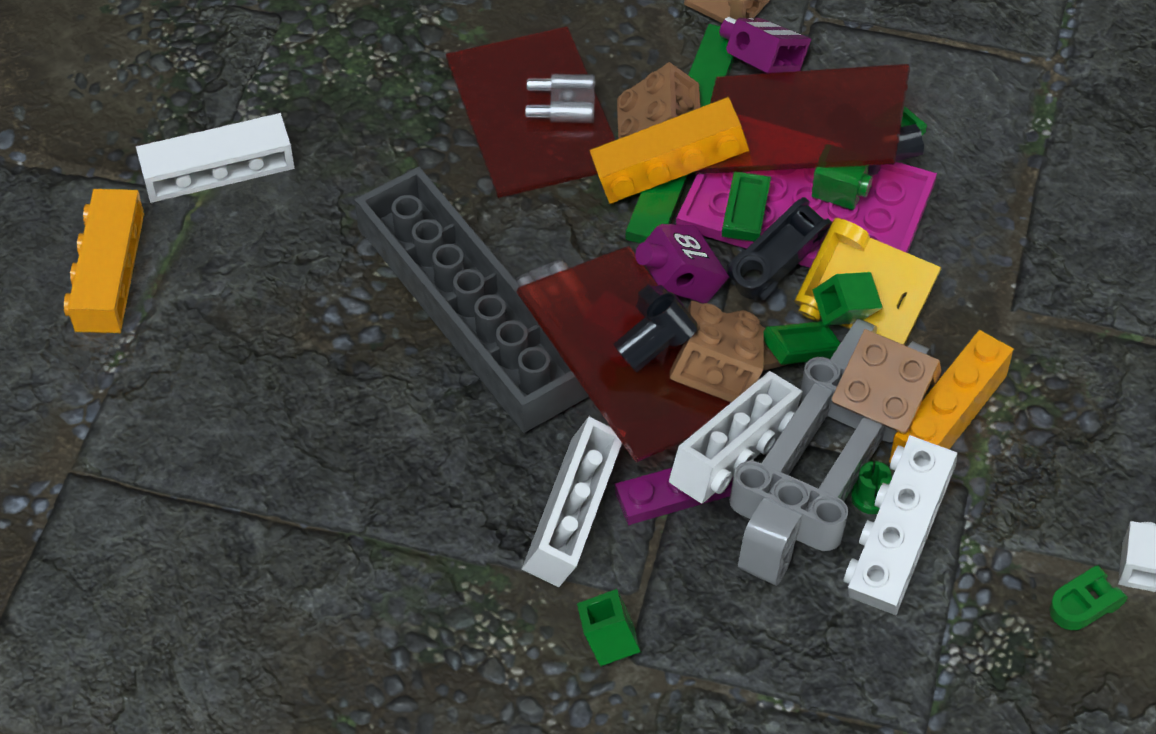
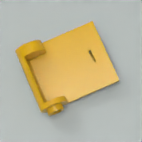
(894, 272)

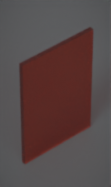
(815, 117)
(519, 149)
(583, 317)

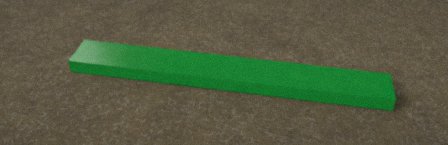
(660, 203)

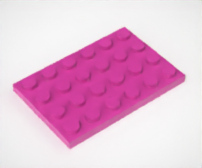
(887, 213)

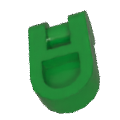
(1076, 608)

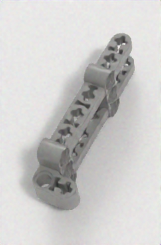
(790, 509)

